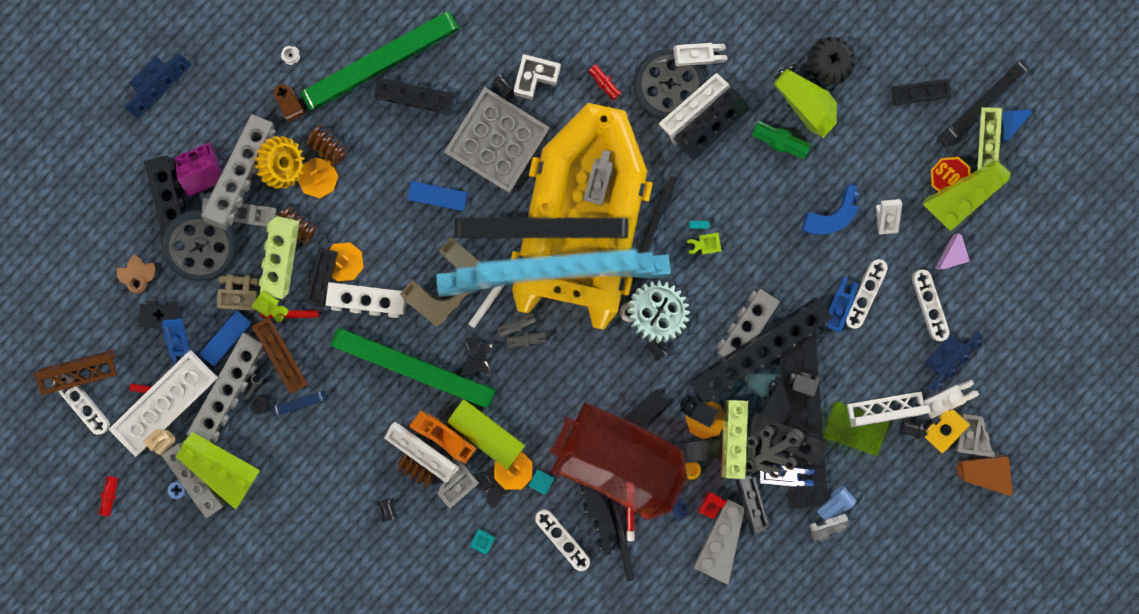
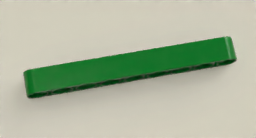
(379, 61)
(413, 367)

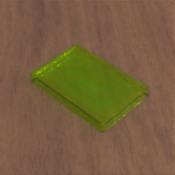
(864, 438)

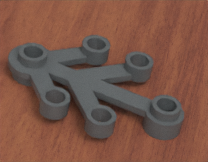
(769, 453)

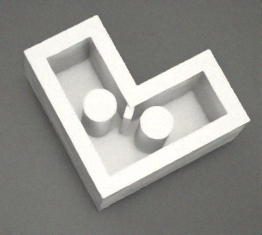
(533, 71)

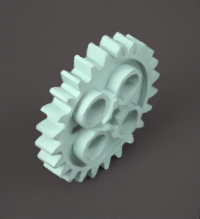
(644, 302)

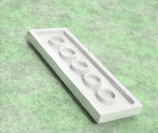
(163, 402)

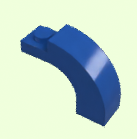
(823, 225)

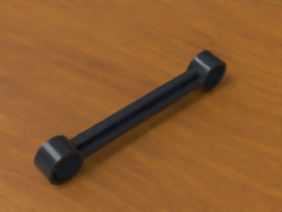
(1001, 85)

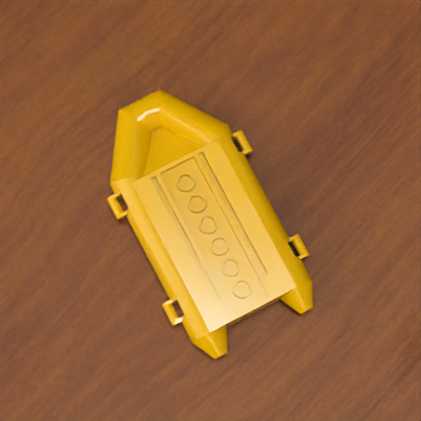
(561, 193)

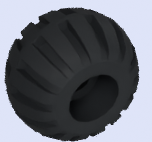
(820, 62)

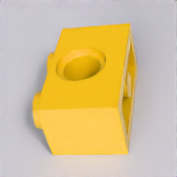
(957, 424)

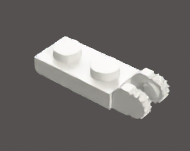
(698, 54)
(949, 399)

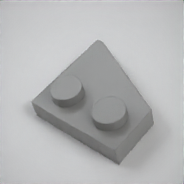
(975, 438)
(458, 485)
(830, 526)

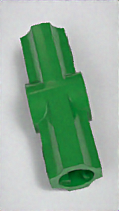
(781, 140)

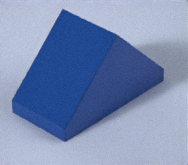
(1011, 122)

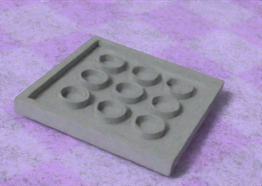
(497, 140)

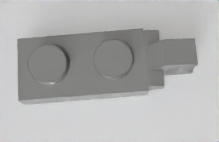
(599, 179)

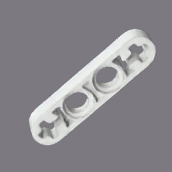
(868, 295)
(933, 304)
(81, 403)
(564, 538)

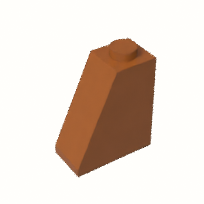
(987, 472)

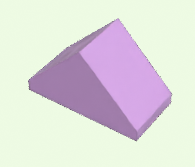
(954, 253)

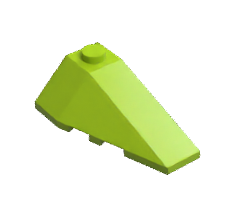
(809, 101)

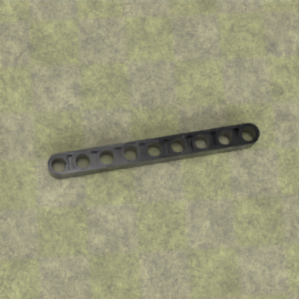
(540, 227)

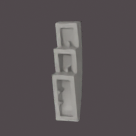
(249, 213)

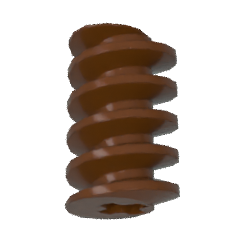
(326, 146)
(304, 232)
(416, 469)

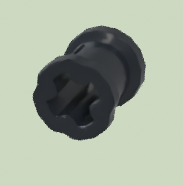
(503, 85)
(656, 349)
(911, 428)
(387, 509)

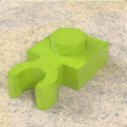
(708, 244)
(268, 305)

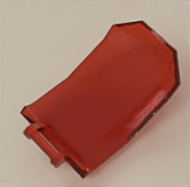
(620, 461)

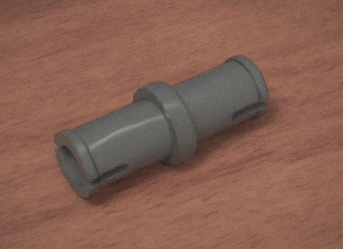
(516, 325)
(526, 339)

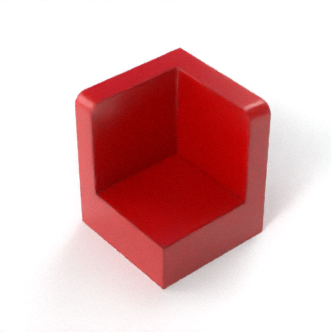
(711, 504)

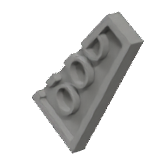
(720, 547)

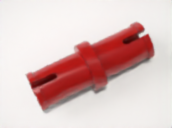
(604, 82)
(108, 496)

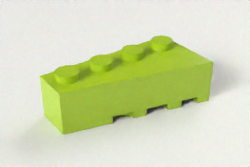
(960, 199)
(217, 468)

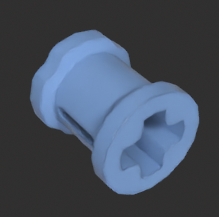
(176, 494)

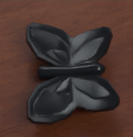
(478, 358)
(495, 489)

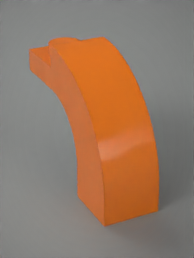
(443, 435)

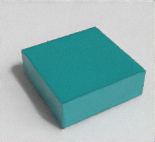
(703, 225)
(541, 481)
(482, 541)

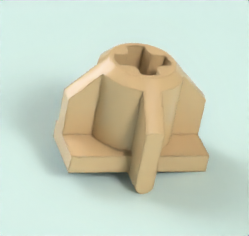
(160, 441)

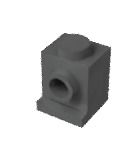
(803, 383)

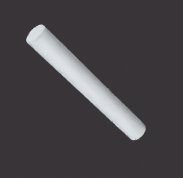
(484, 307)

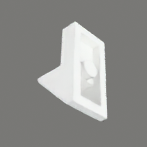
(889, 216)

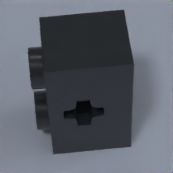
(149, 313)

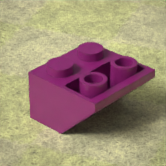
(198, 169)

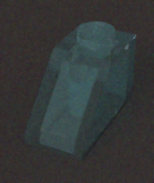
(759, 382)

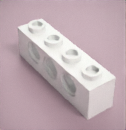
(336, 292)

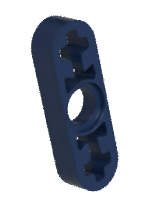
(299, 403)

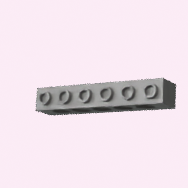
(222, 218)
(236, 360)

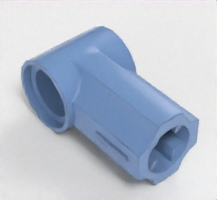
(840, 501)

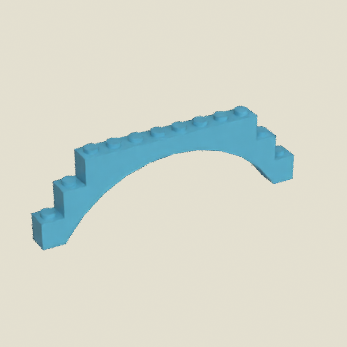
(502, 273)

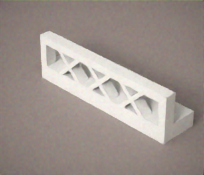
(693, 106)
(888, 416)
(421, 452)

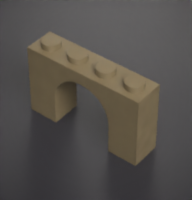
(431, 306)

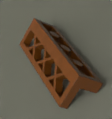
(279, 355)
(73, 365)

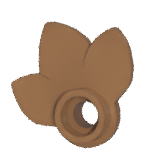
(136, 271)

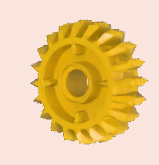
(268, 162)

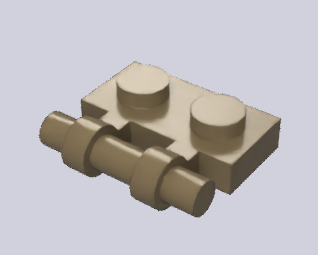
(237, 299)

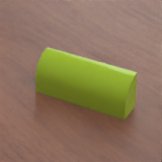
(485, 434)

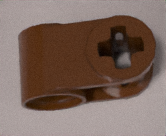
(290, 105)

